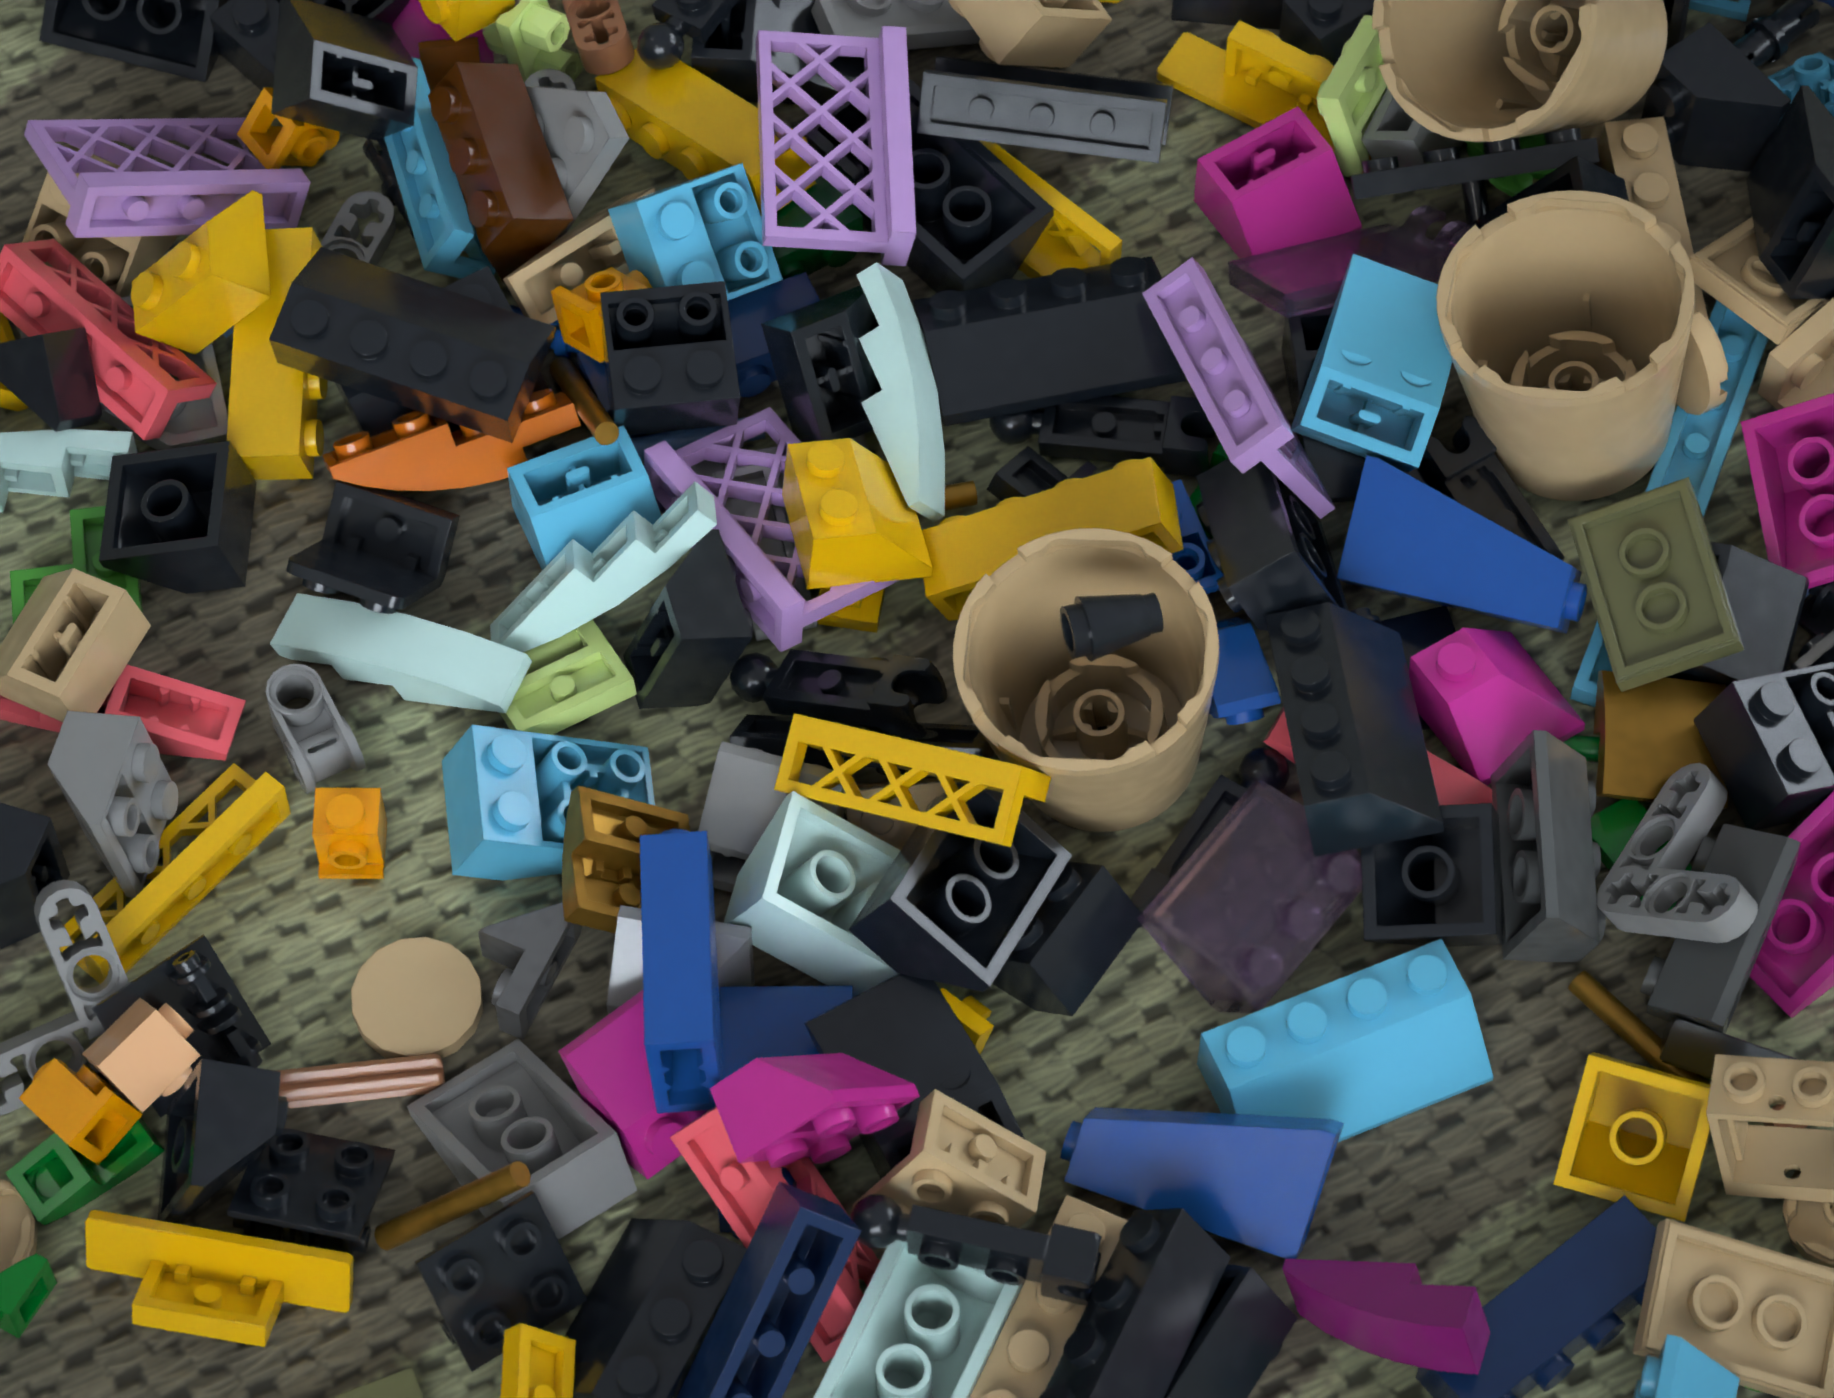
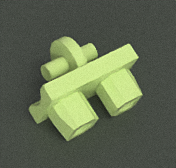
(533, 39)

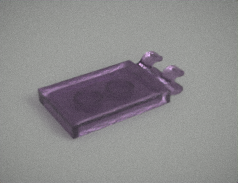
(1311, 273)

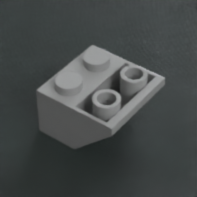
(115, 791)
(743, 804)

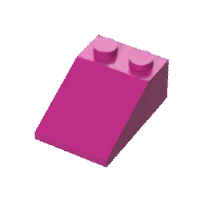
(1794, 485)
(1799, 946)

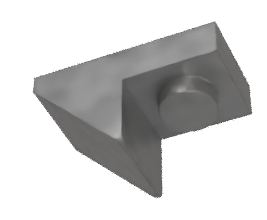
(536, 950)

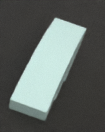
(907, 407)
(49, 460)
(587, 584)
(400, 650)

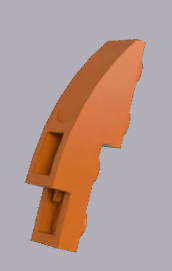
(428, 457)

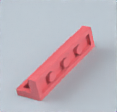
(128, 372)
(742, 1197)

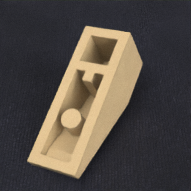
(568, 263)

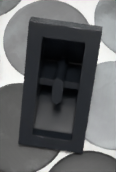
(53, 377)

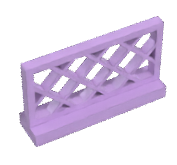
(886, 156)
(148, 195)
(1231, 383)
(759, 576)

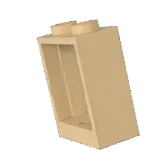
(1759, 1156)

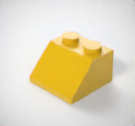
(206, 280)
(850, 516)
(1636, 1136)

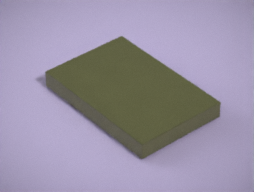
(1655, 584)

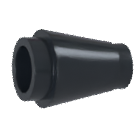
(1108, 623)

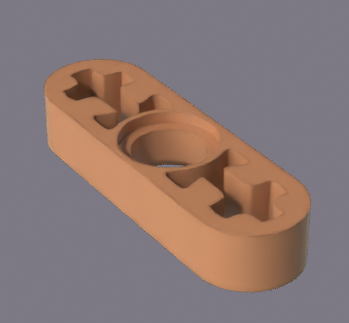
(593, 24)

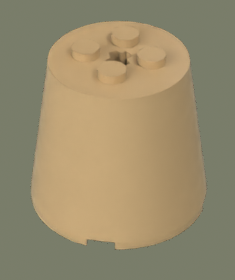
(1518, 63)
(1570, 338)
(1047, 707)

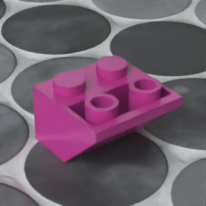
(1275, 188)
(806, 1106)

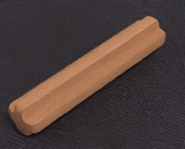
(361, 1080)

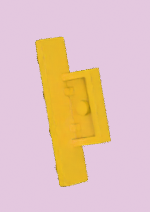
(1250, 79)
(215, 1279)

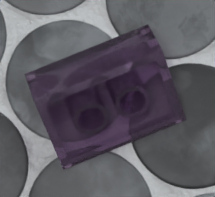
(1251, 902)

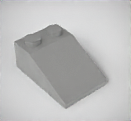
(523, 1112)

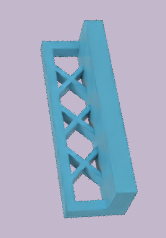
(433, 193)

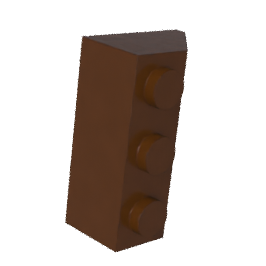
(500, 161)

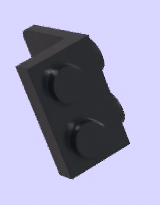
(378, 548)

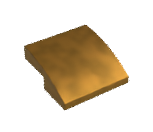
(1649, 734)
(604, 854)

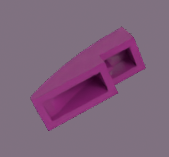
(1391, 1312)

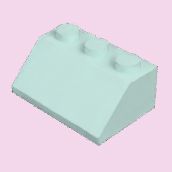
(807, 890)
(919, 1331)

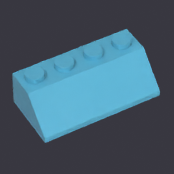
(1354, 1046)

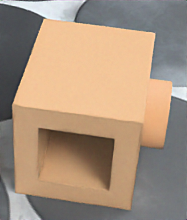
(144, 1053)

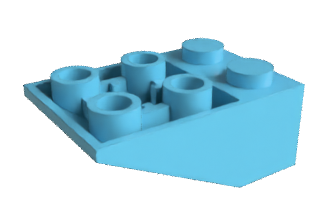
(1378, 367)
(514, 792)

